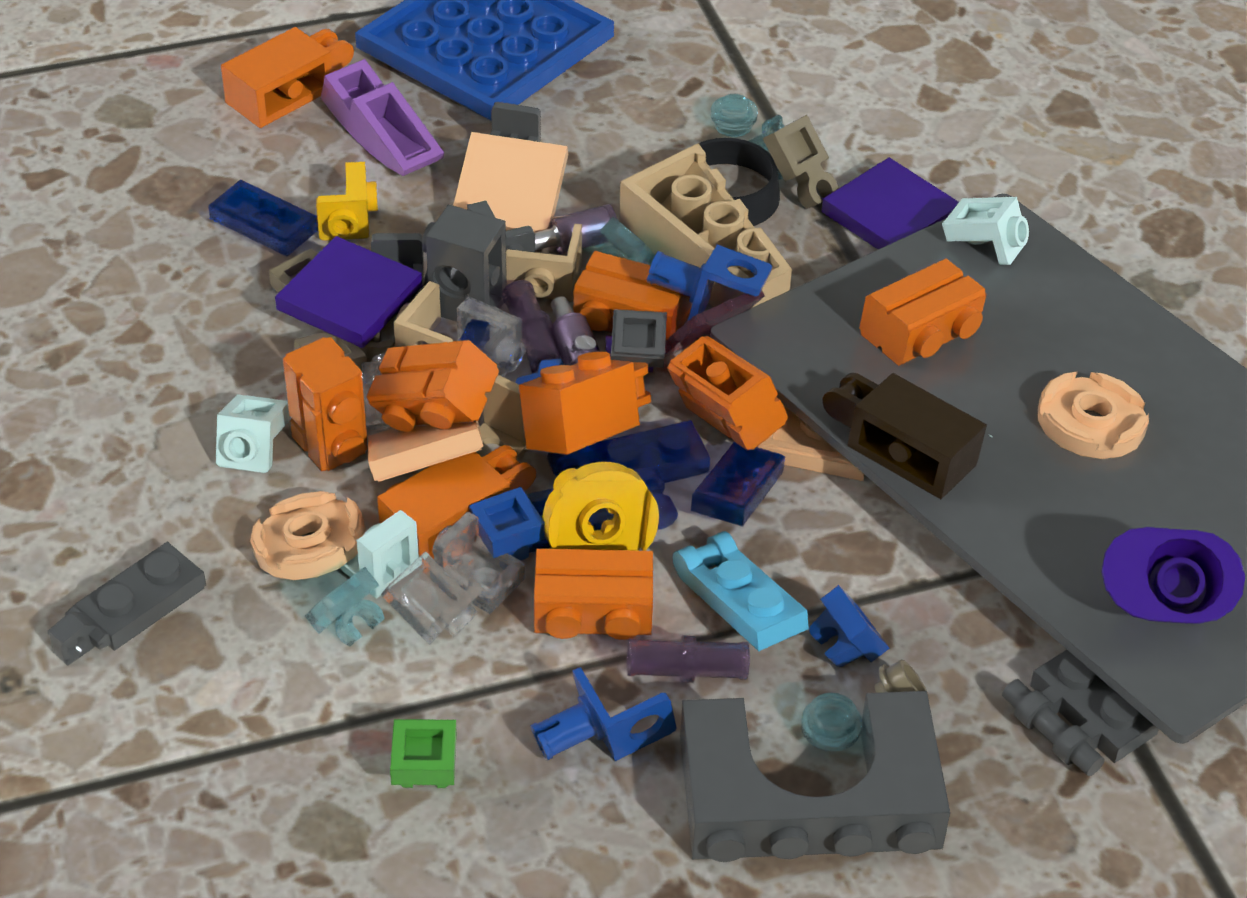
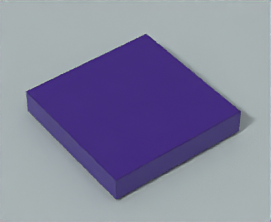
(887, 204)
(349, 291)

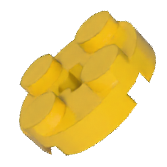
(595, 487)

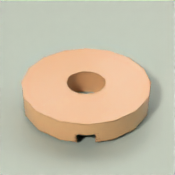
(1104, 437)
(289, 555)

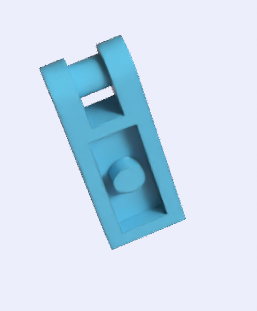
(740, 592)

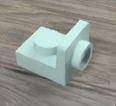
(989, 220)
(248, 431)
(386, 550)

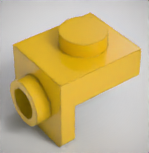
(348, 213)

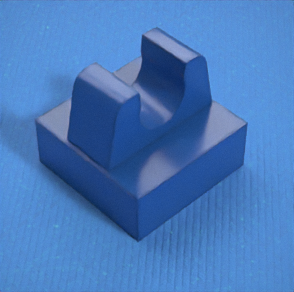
(509, 523)
(855, 632)

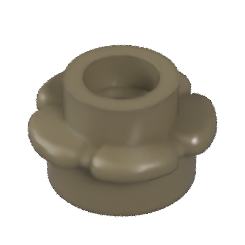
(899, 678)

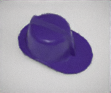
(1173, 575)

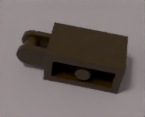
(907, 430)

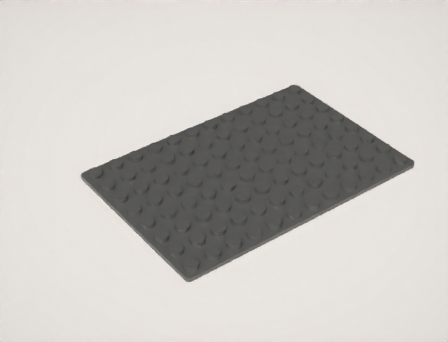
(1029, 509)

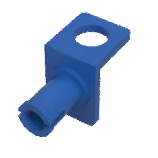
(698, 281)
(591, 719)

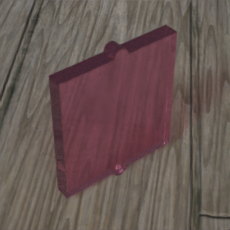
(701, 324)

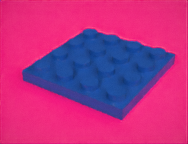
(485, 47)

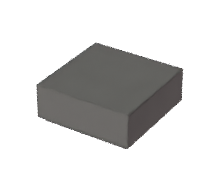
(639, 337)

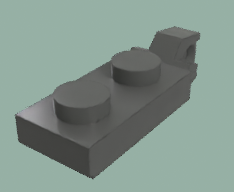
(127, 604)

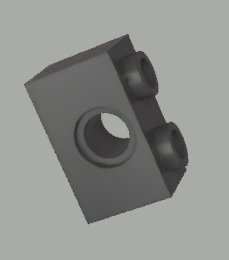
(466, 258)

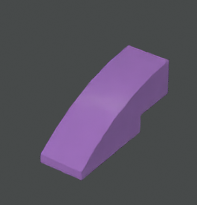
(379, 118)

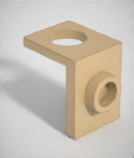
(548, 273)
(419, 319)
(504, 417)

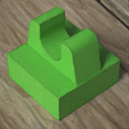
(423, 752)

